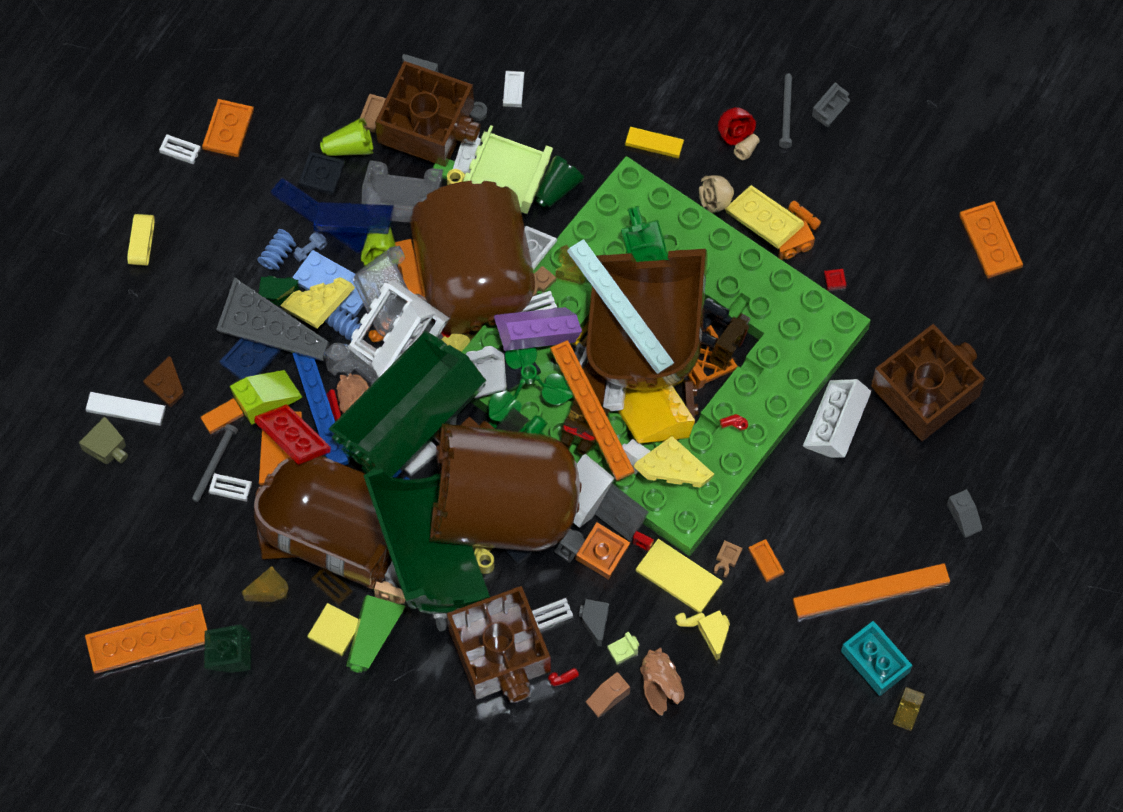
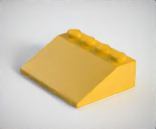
(656, 415)

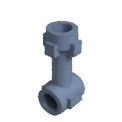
(317, 240)

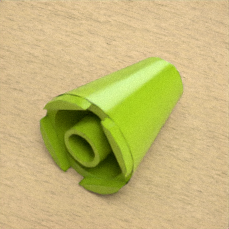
(349, 140)
(376, 245)

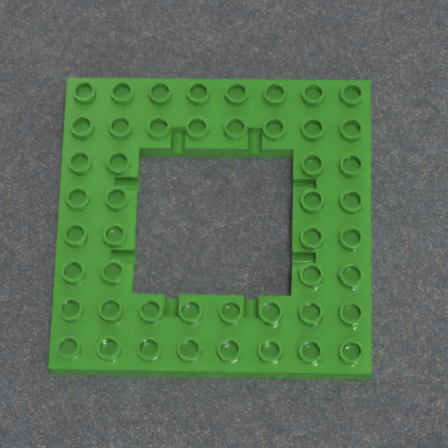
(800, 346)

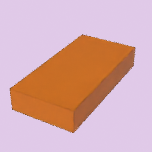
(222, 415)
(766, 560)

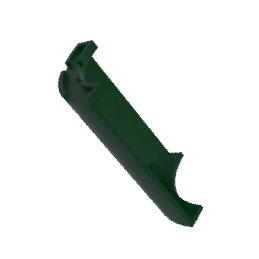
(431, 574)

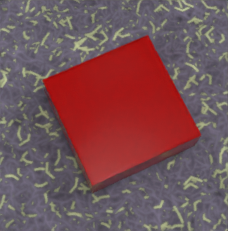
(835, 279)
(642, 541)

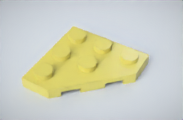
(318, 302)
(674, 464)

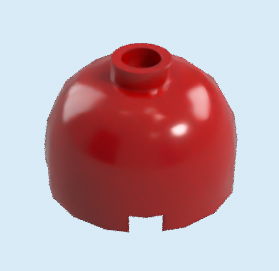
(736, 125)

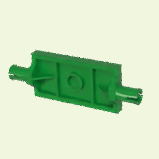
(644, 239)

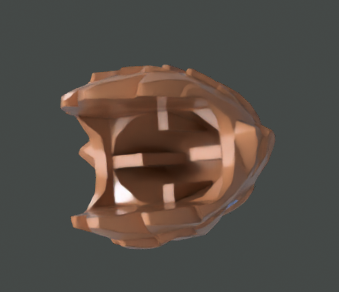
(350, 389)
(660, 680)

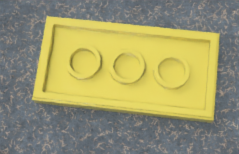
(764, 216)
(679, 576)

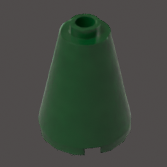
(557, 182)

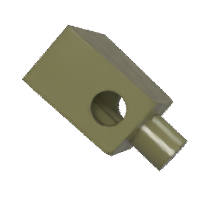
(104, 443)

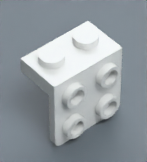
(492, 367)

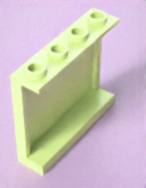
(510, 166)

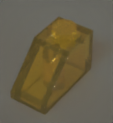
(266, 588)

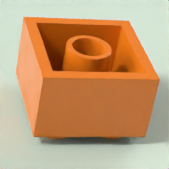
(602, 550)

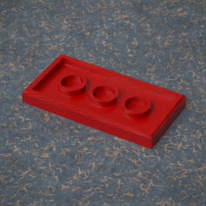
(292, 434)

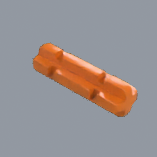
(804, 214)

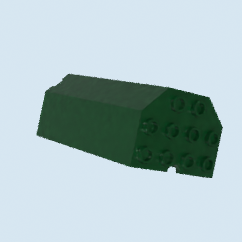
(407, 405)

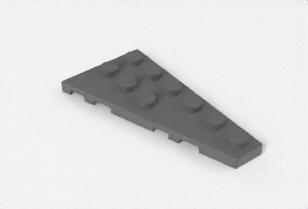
(260, 321)

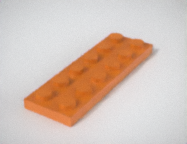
(146, 638)

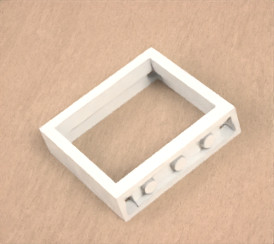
(377, 304)

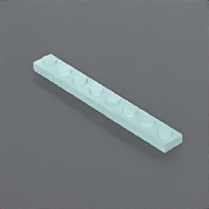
(620, 306)

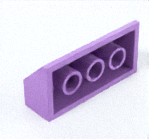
(537, 328)

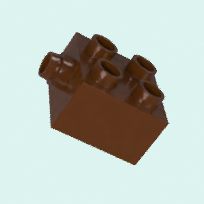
(427, 114)
(929, 381)
(500, 645)

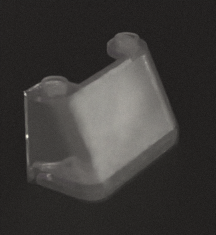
(398, 190)
(373, 277)
(345, 358)

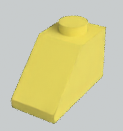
(715, 631)

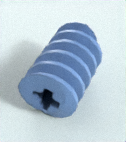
(276, 250)
(343, 323)

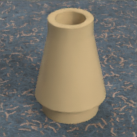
(745, 148)

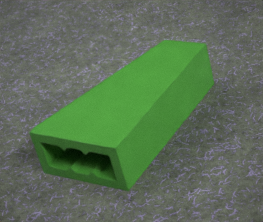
(373, 627)

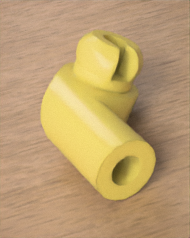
(682, 621)

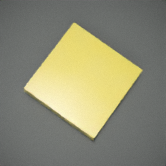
(334, 629)

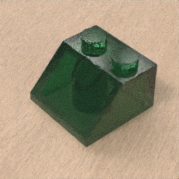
(228, 649)

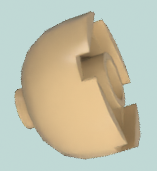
(715, 193)

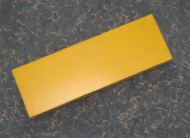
(654, 142)

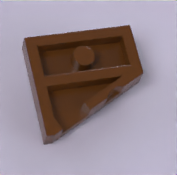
(165, 383)
(690, 392)

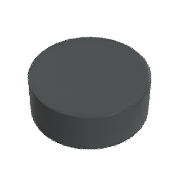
(479, 111)

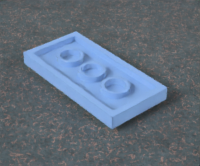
(319, 270)

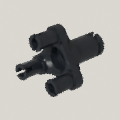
(713, 314)

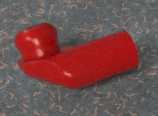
(735, 421)
(564, 678)

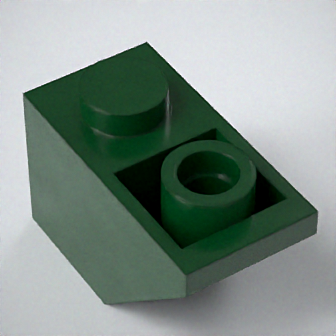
(277, 289)

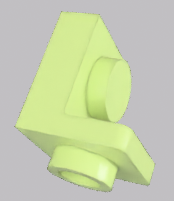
(624, 648)

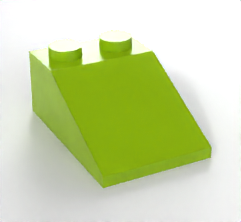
(264, 393)

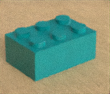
(876, 658)

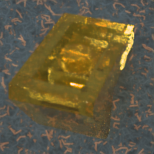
(569, 270)
(908, 709)

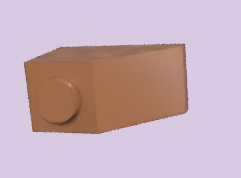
(608, 694)

